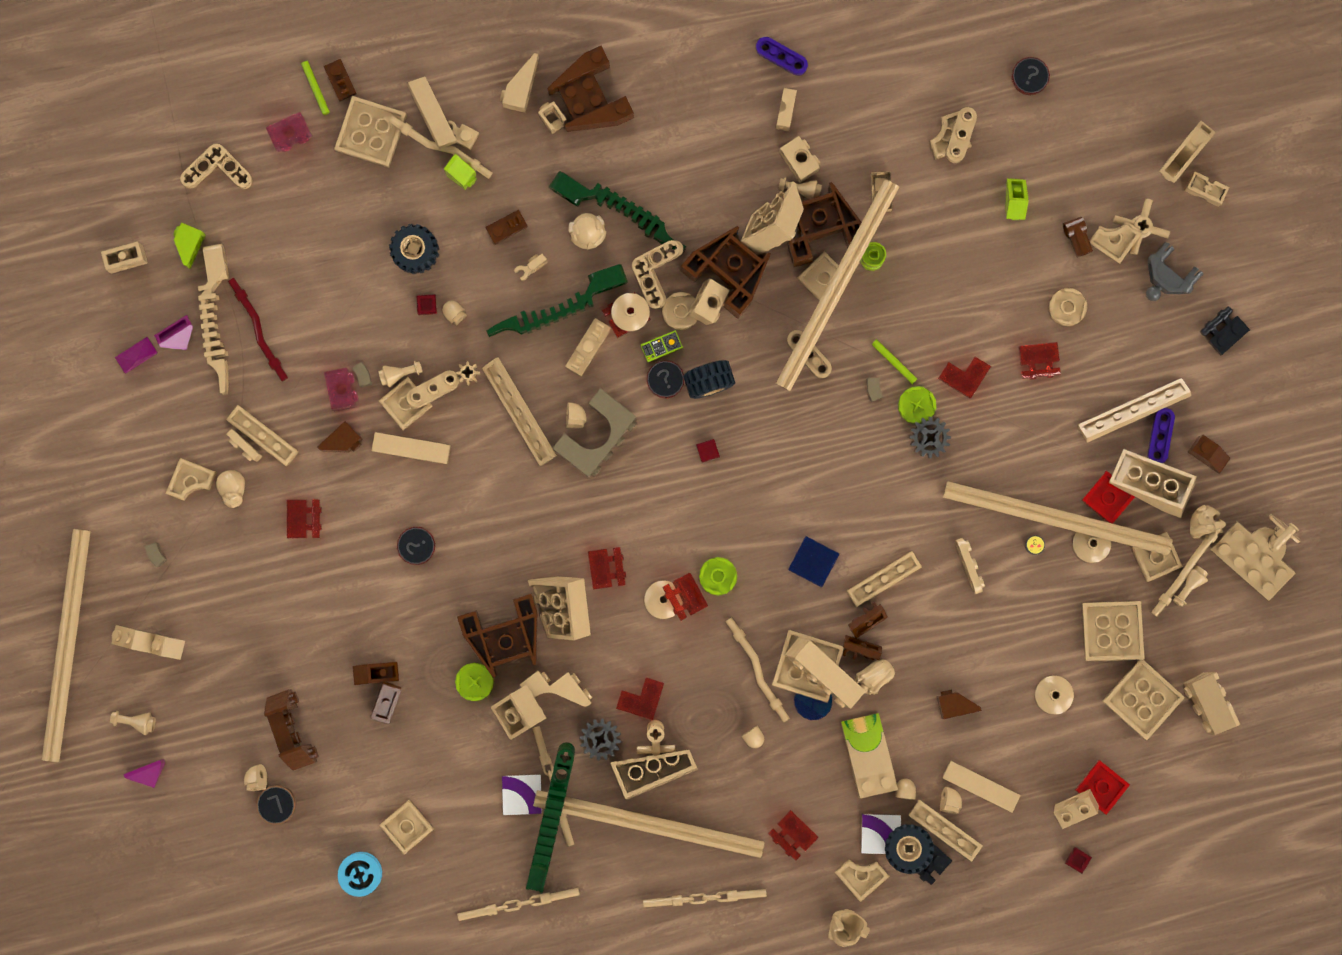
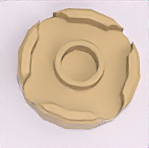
(1067, 307)
(676, 311)

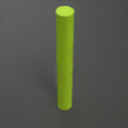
(315, 88)
(894, 361)

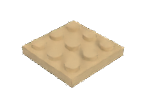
(368, 132)
(1113, 631)
(795, 680)
(1143, 699)

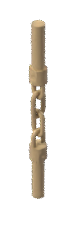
(546, 760)
(679, 900)
(493, 909)

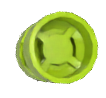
(873, 256)

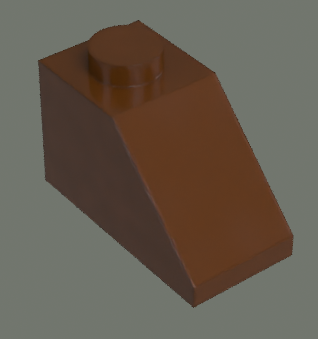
(341, 440)
(1209, 453)
(375, 673)
(955, 705)

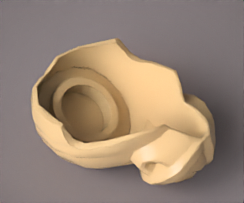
(231, 487)

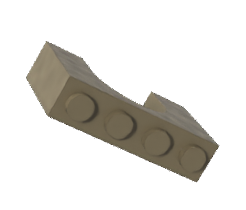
(589, 460)

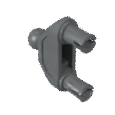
(1165, 278)

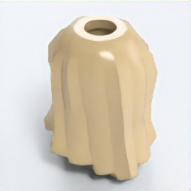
(875, 676)

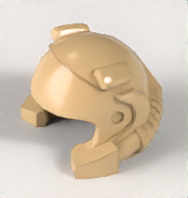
(587, 231)
(1203, 522)
(847, 928)

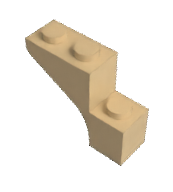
(1187, 152)
(147, 642)
(565, 687)

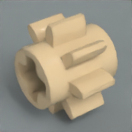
(464, 370)

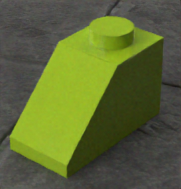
(460, 172)
(1016, 199)
(188, 242)

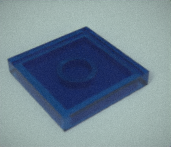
(813, 561)

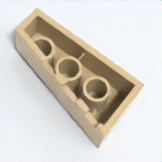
(825, 672)
(649, 772)

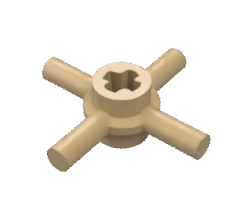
(1147, 225)

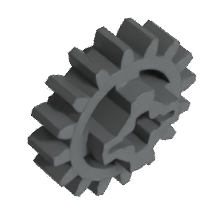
(936, 443)
(591, 734)

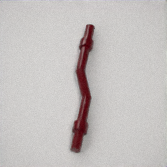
(274, 363)

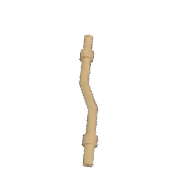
(407, 130)
(1165, 599)
(775, 703)

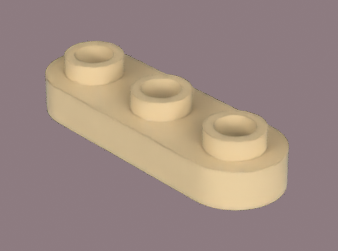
(957, 142)
(817, 360)
(426, 395)
(970, 565)

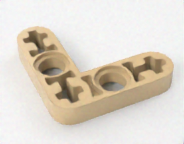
(218, 161)
(649, 267)

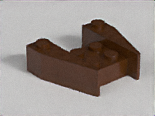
(584, 97)
(819, 219)
(731, 263)
(504, 640)
(284, 733)

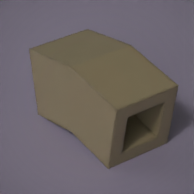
(362, 375)
(873, 389)
(155, 555)

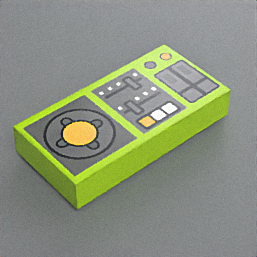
(661, 346)

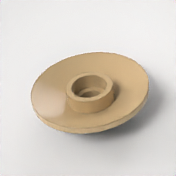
(633, 321)
(1086, 552)
(653, 603)
(1044, 693)

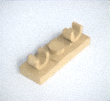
(588, 347)

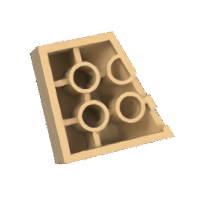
(774, 222)
(562, 606)
(1210, 703)

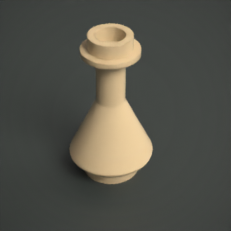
(807, 189)
(391, 375)
(1194, 579)
(143, 723)

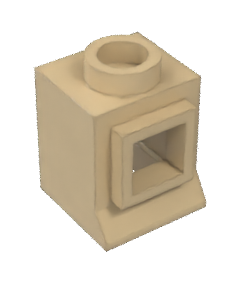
(546, 110)

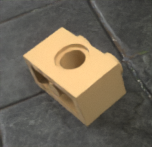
(800, 170)
(124, 257)
(701, 310)
(1076, 809)

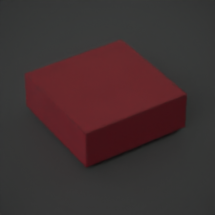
(426, 304)
(707, 450)
(1078, 860)

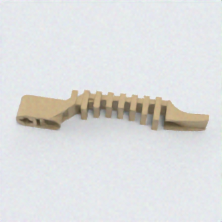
(216, 271)

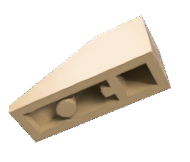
(519, 88)

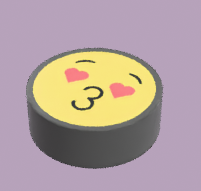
(1035, 545)

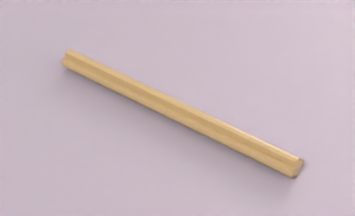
(837, 284)
(1057, 518)
(66, 645)
(656, 825)

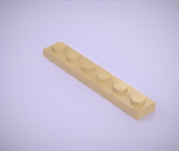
(1134, 410)
(519, 411)

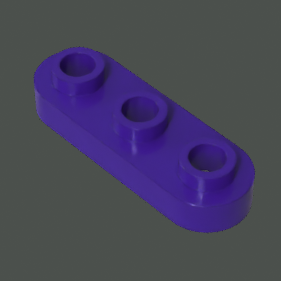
(776, 49)
(1165, 428)

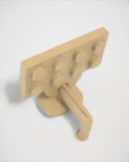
(1255, 557)

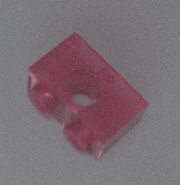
(278, 132)
(333, 381)

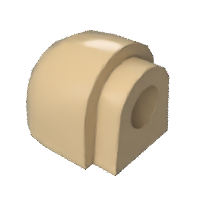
(454, 312)
(575, 416)
(754, 738)
(256, 778)
(906, 789)
(950, 801)

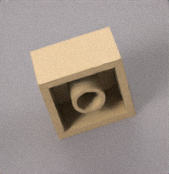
(518, 712)

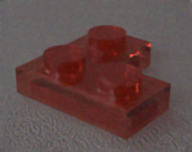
(967, 381)
(646, 703)

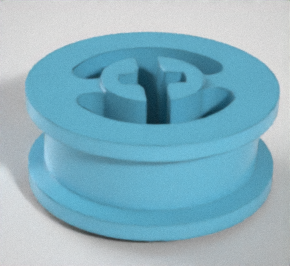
(344, 878)

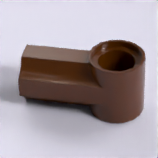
(1076, 232)

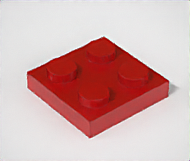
(1107, 499)
(1105, 786)

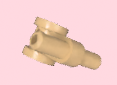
(655, 738)

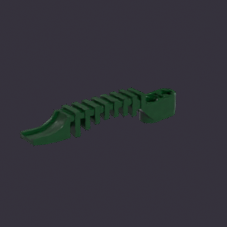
(576, 193)
(599, 282)
(551, 818)

